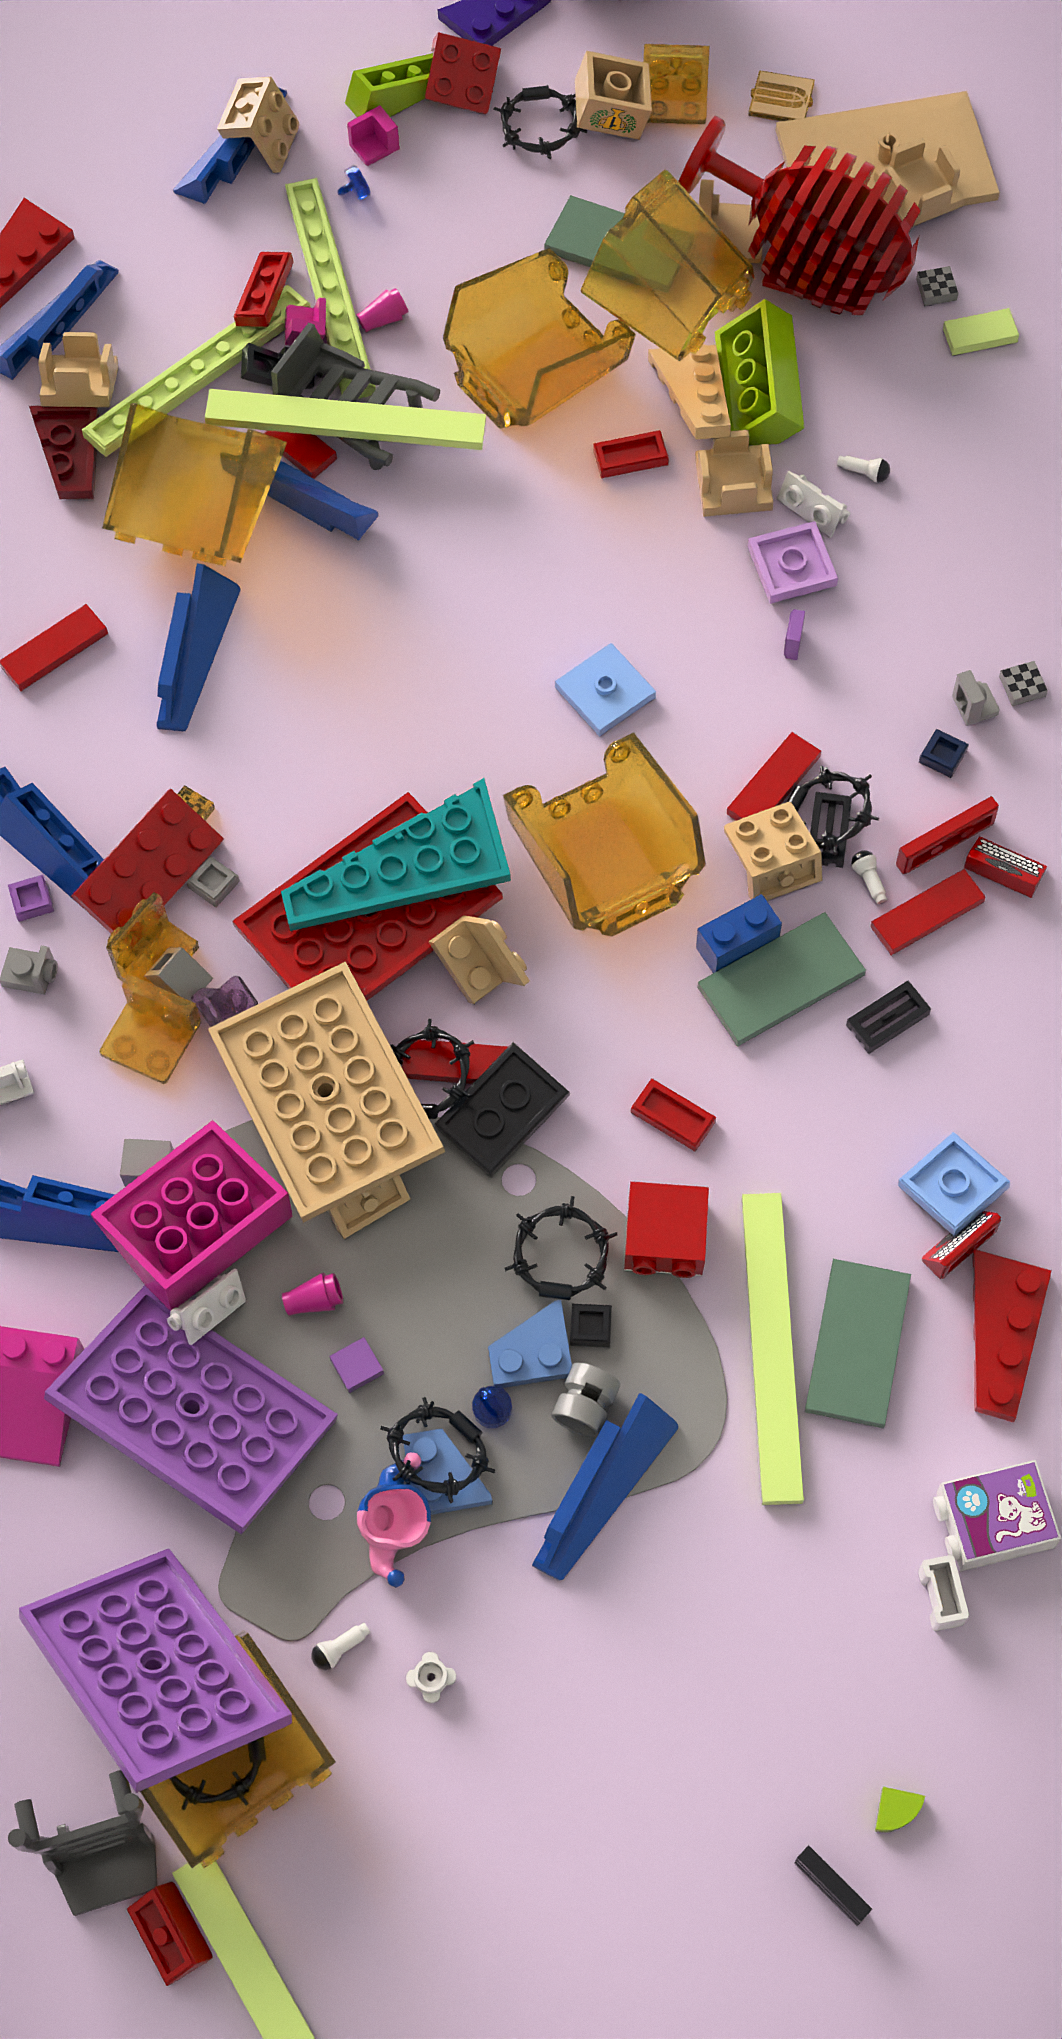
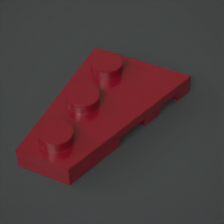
(66, 450)

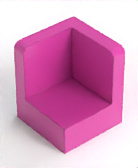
(373, 135)
(298, 317)

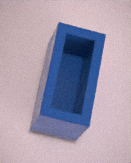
(737, 933)

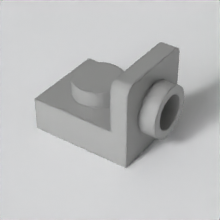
(973, 699)
(29, 970)

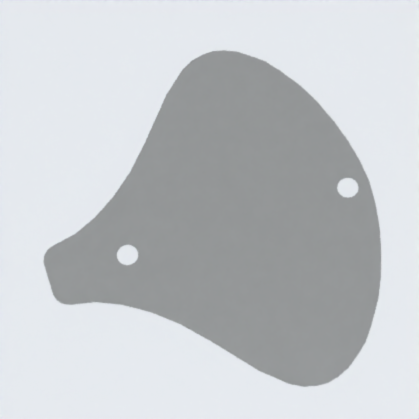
(430, 1302)

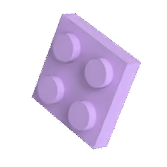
(792, 562)

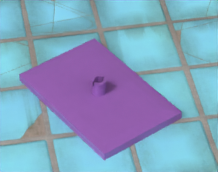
(192, 1413)
(154, 1669)

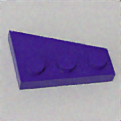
(488, 19)

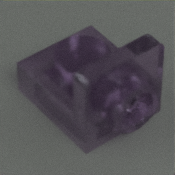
(224, 1002)

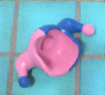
(393, 1519)

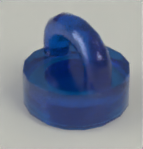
(355, 182)
(492, 1406)

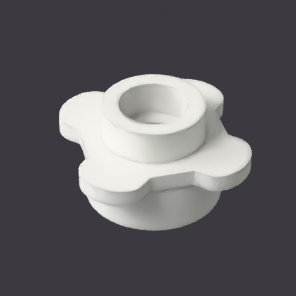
(430, 1665)

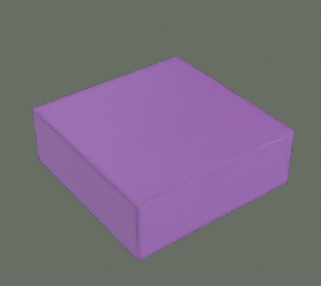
(794, 634)
(30, 898)
(356, 1365)

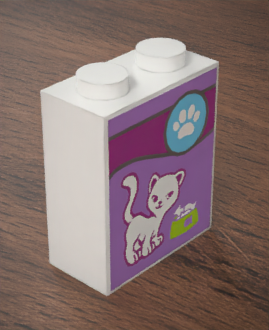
(996, 1515)

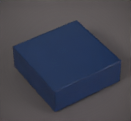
(943, 753)

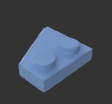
(532, 1350)
(438, 1459)

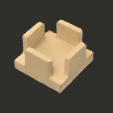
(927, 177)
(80, 375)
(734, 476)

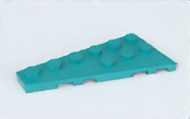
(417, 861)

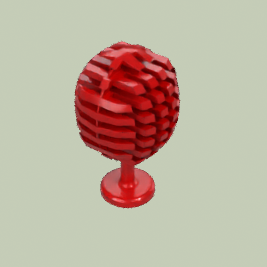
(819, 220)

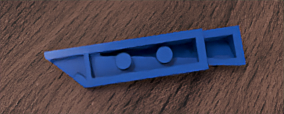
(218, 163)
(55, 318)
(320, 502)
(192, 644)
(44, 835)
(52, 1214)
(602, 1484)

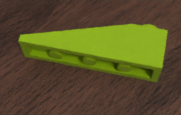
(389, 85)

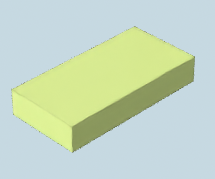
(980, 331)

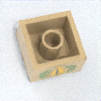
(613, 95)

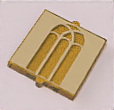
(781, 96)

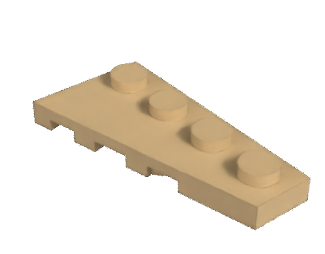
(697, 390)

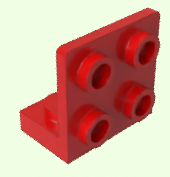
(462, 73)

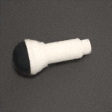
(876, 469)
(865, 864)
(327, 1653)

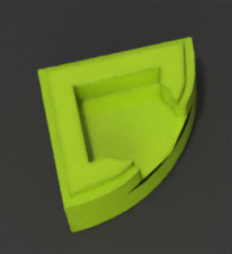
(897, 1809)

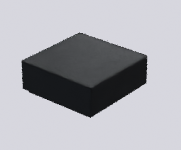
(590, 1325)

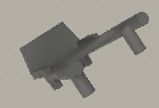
(313, 357)
(98, 1861)

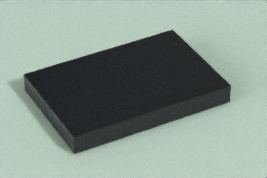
(503, 1109)

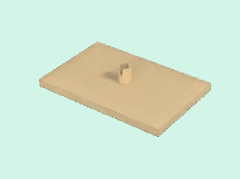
(877, 130)
(325, 1091)

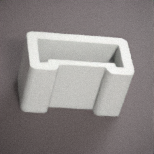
(944, 1592)

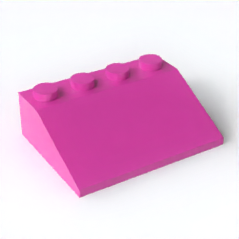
(193, 1214)
(28, 1366)

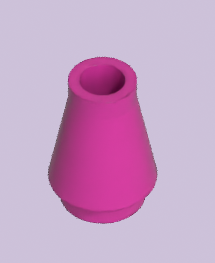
(385, 309)
(314, 1295)

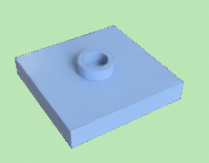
(605, 689)
(954, 1183)

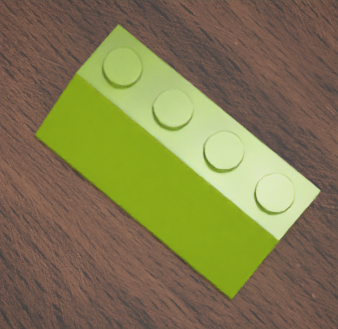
(761, 374)

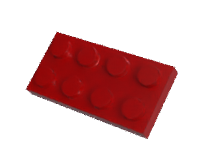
(151, 858)

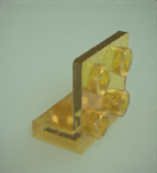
(678, 82)
(145, 939)
(151, 1030)

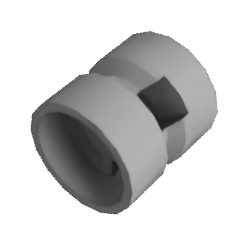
(579, 1411)

